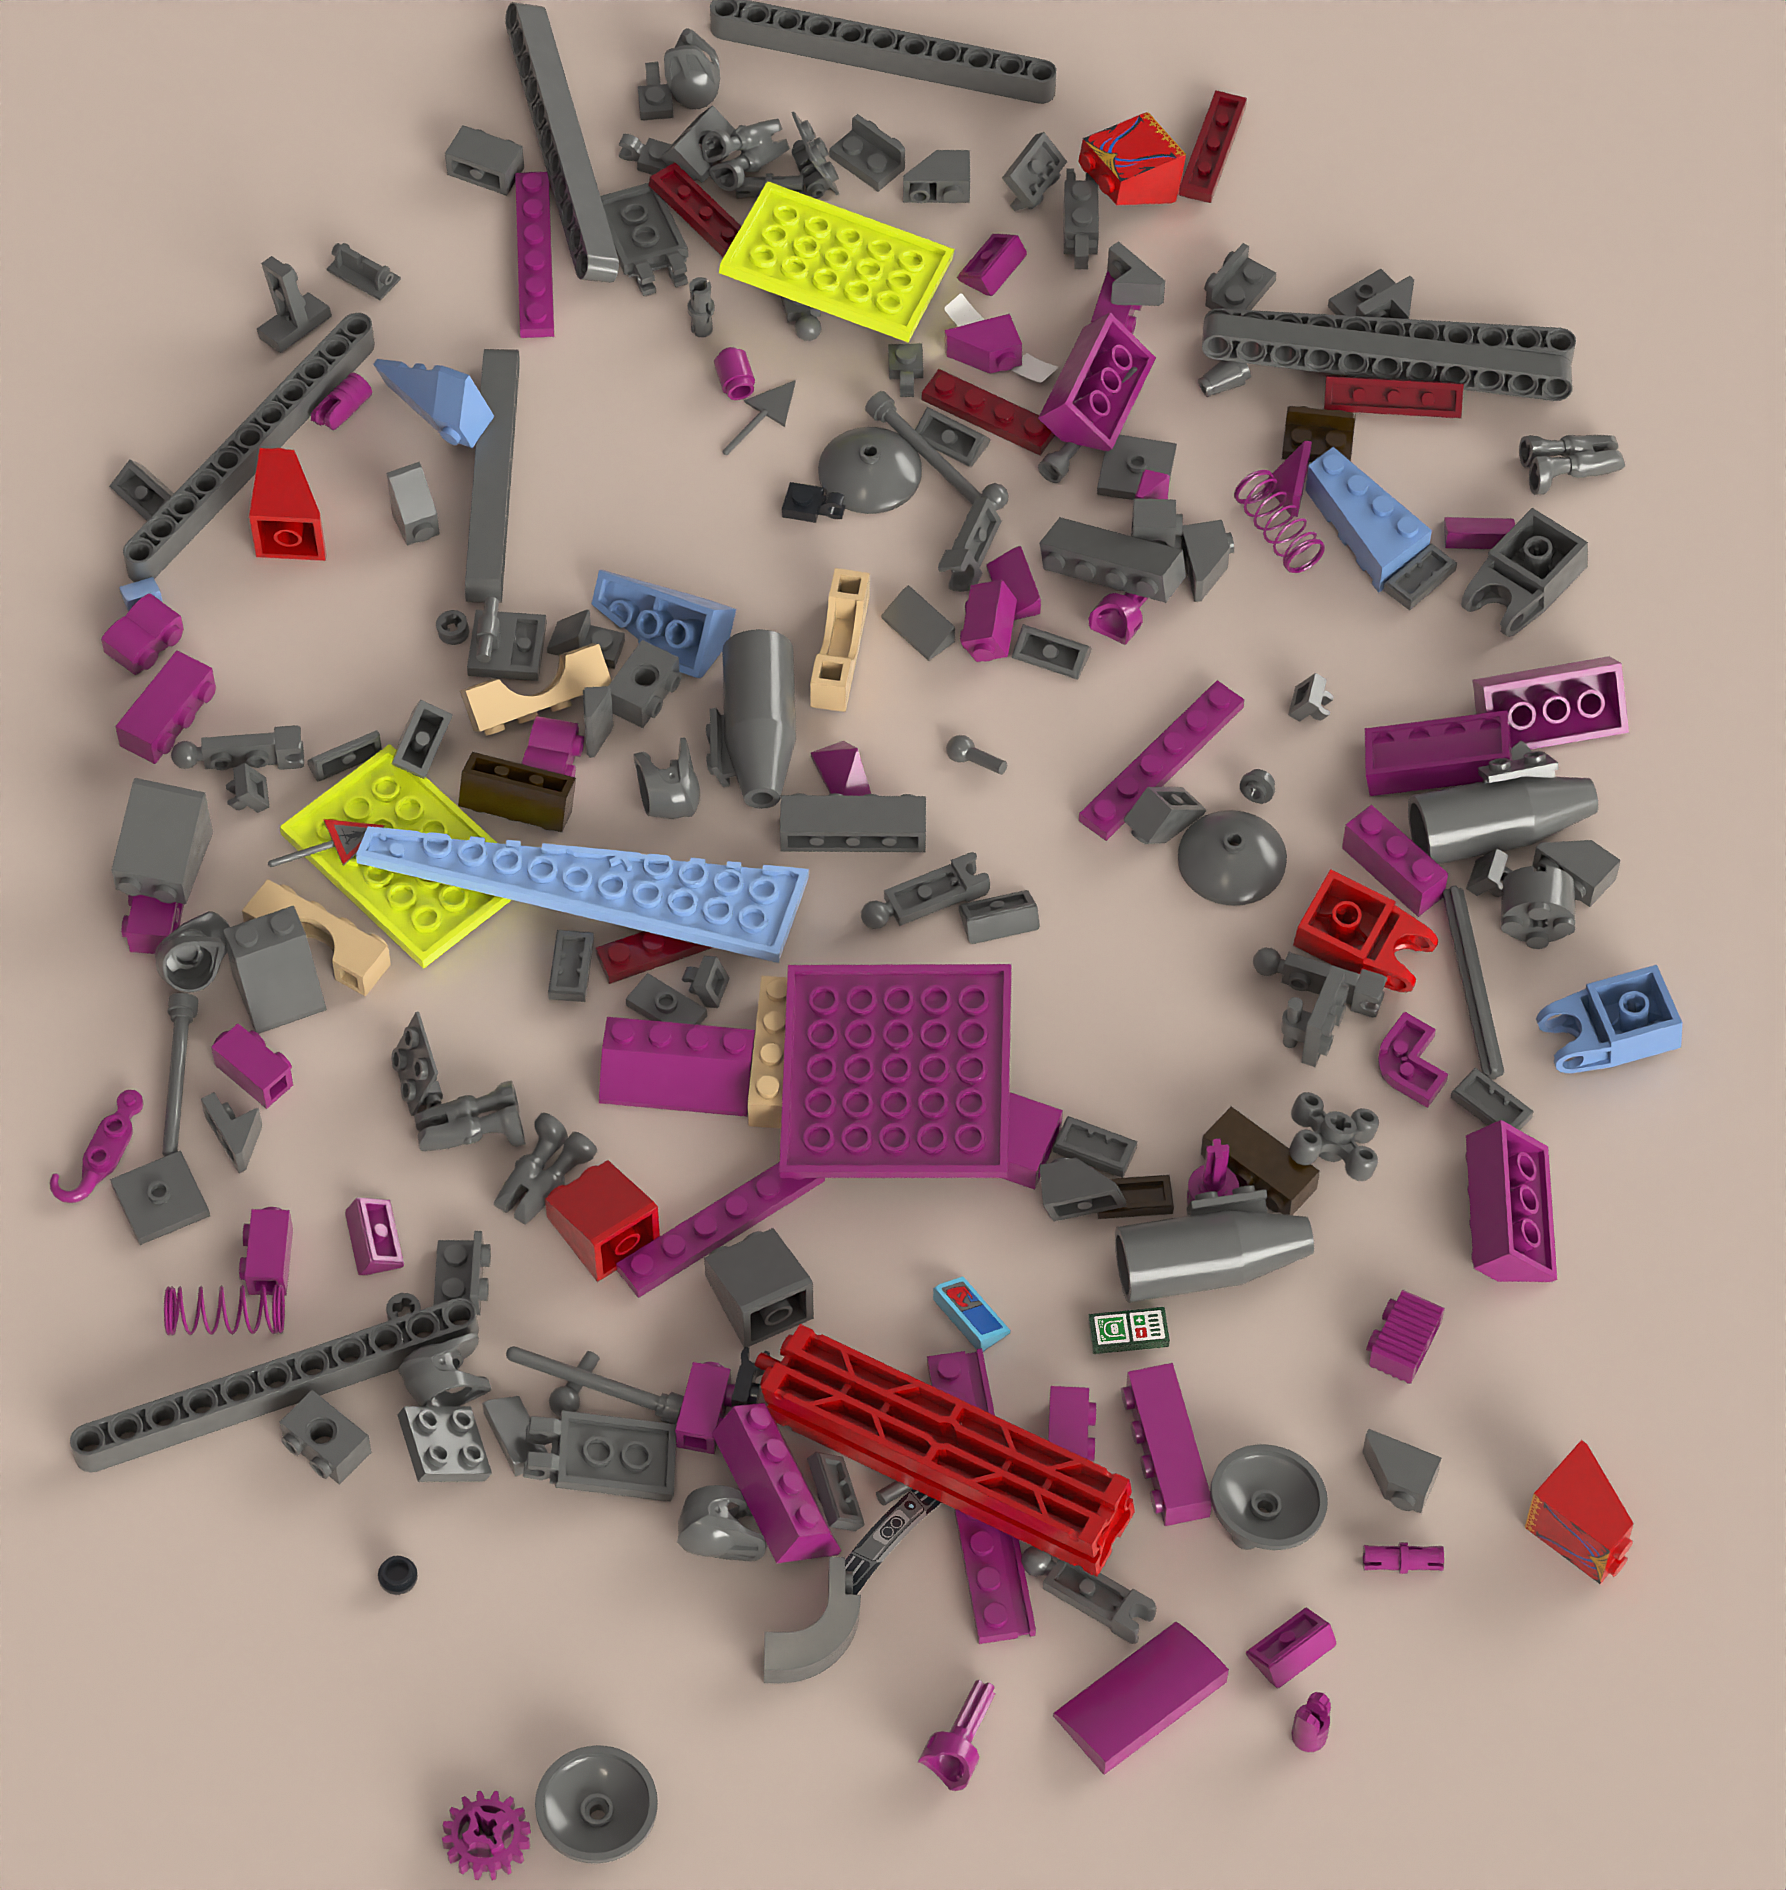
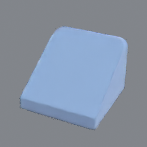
(135, 591)

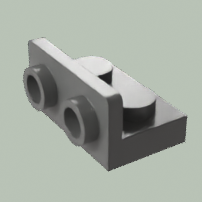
(869, 154)
(1034, 172)
(1238, 282)
(461, 1270)

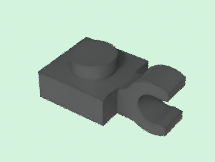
(654, 98)
(646, 155)
(905, 364)

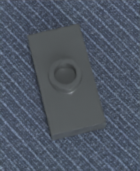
(1347, 300)
(1420, 576)
(571, 966)
(662, 1003)
(1490, 1101)
(1095, 1146)
(835, 1491)

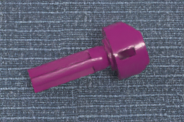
(1118, 616)
(1213, 1175)
(951, 1753)

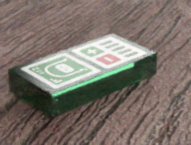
(1128, 1330)

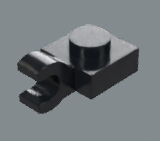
(808, 501)
(745, 1389)

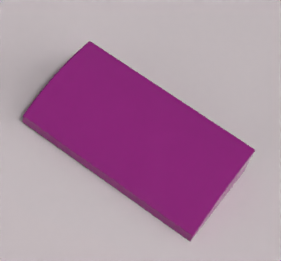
(1434, 752)
(1142, 1696)

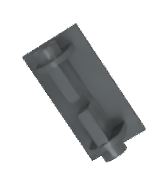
(362, 272)

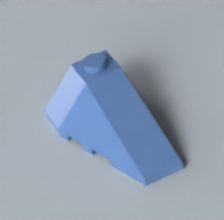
(441, 398)
(667, 619)

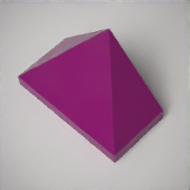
(1292, 477)
(841, 769)

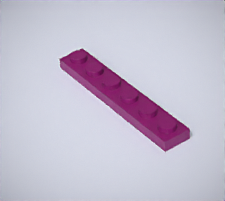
(534, 255)
(1162, 758)
(711, 1228)

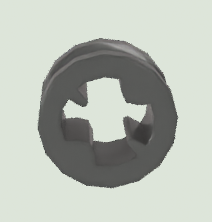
(454, 637)
(400, 1301)

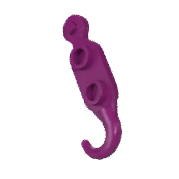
(104, 1148)

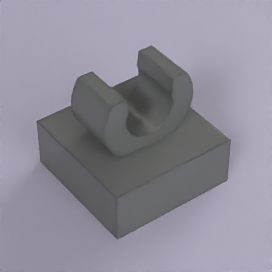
(1309, 697)
(249, 789)
(1488, 872)
(707, 981)

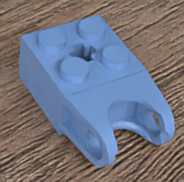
(1614, 1021)

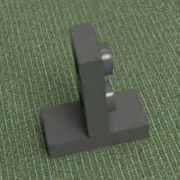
(295, 313)

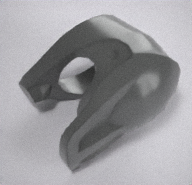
(690, 73)
(668, 791)
(193, 953)
(435, 1369)
(714, 1530)

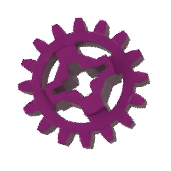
(495, 1819)

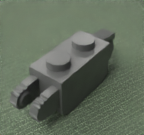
(1080, 218)

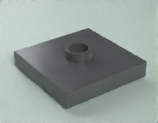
(1127, 461)
(160, 1197)

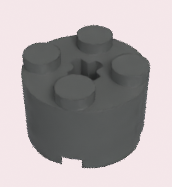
(1538, 905)

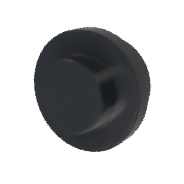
(397, 1575)

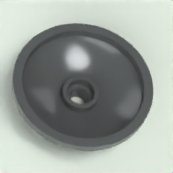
(872, 482)
(1231, 872)
(1274, 1481)
(593, 1781)

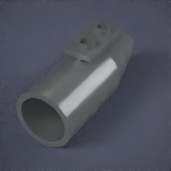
(759, 716)
(1505, 811)
(1214, 1248)

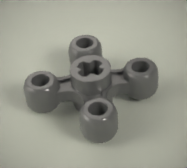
(1334, 1136)

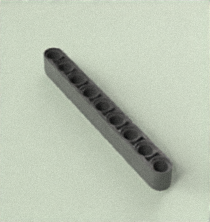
(492, 478)

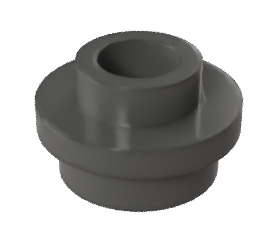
(1258, 786)

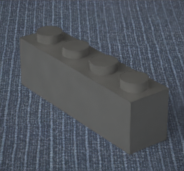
(1113, 559)
(853, 823)

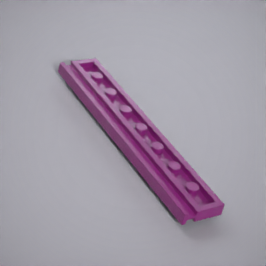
(989, 1556)

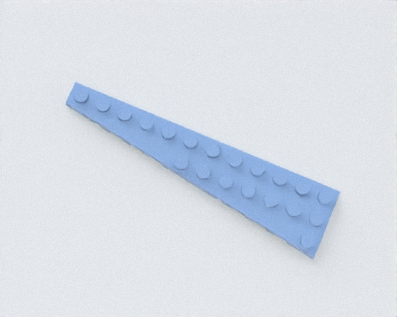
(688, 901)

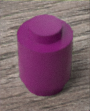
(735, 373)

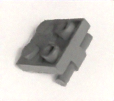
(506, 643)
(1316, 1027)

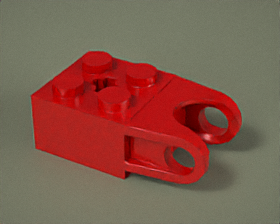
(1361, 931)

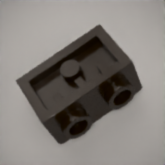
(1320, 427)

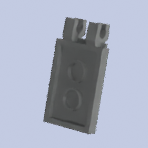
(645, 236)
(604, 1454)

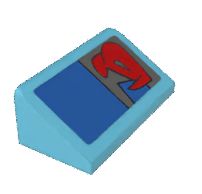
(970, 1313)

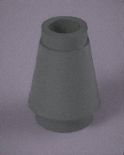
(1224, 377)

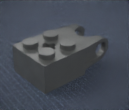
(1527, 570)

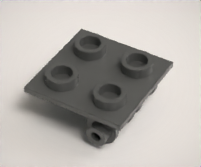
(811, 161)
(416, 1067)

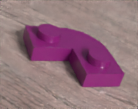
(1401, 1061)

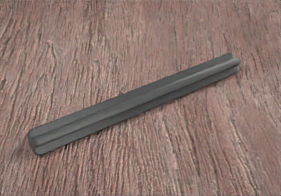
(1473, 982)

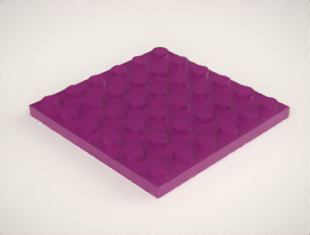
(896, 1071)

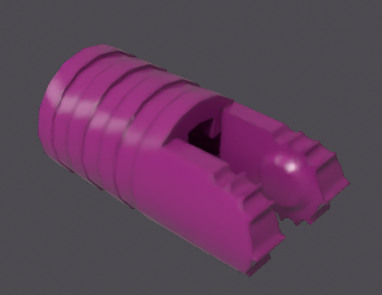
(342, 402)
(1312, 1723)

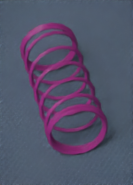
(1260, 496)
(174, 1304)

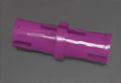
(1403, 1557)

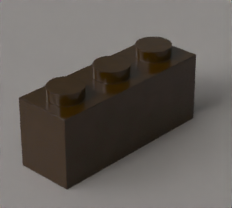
(516, 792)
(1263, 1162)

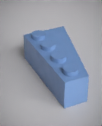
(1365, 516)

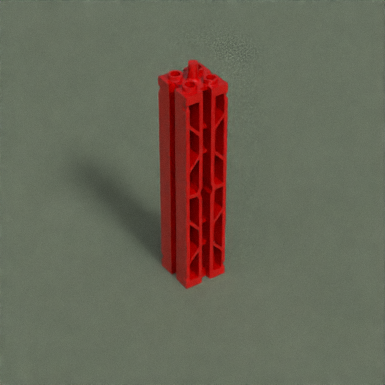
(947, 1448)

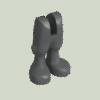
(755, 147)
(1580, 458)
(459, 1124)
(529, 1171)

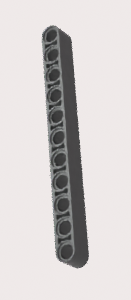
(884, 49)
(561, 143)
(1514, 337)
(1386, 356)
(237, 457)
(256, 1382)

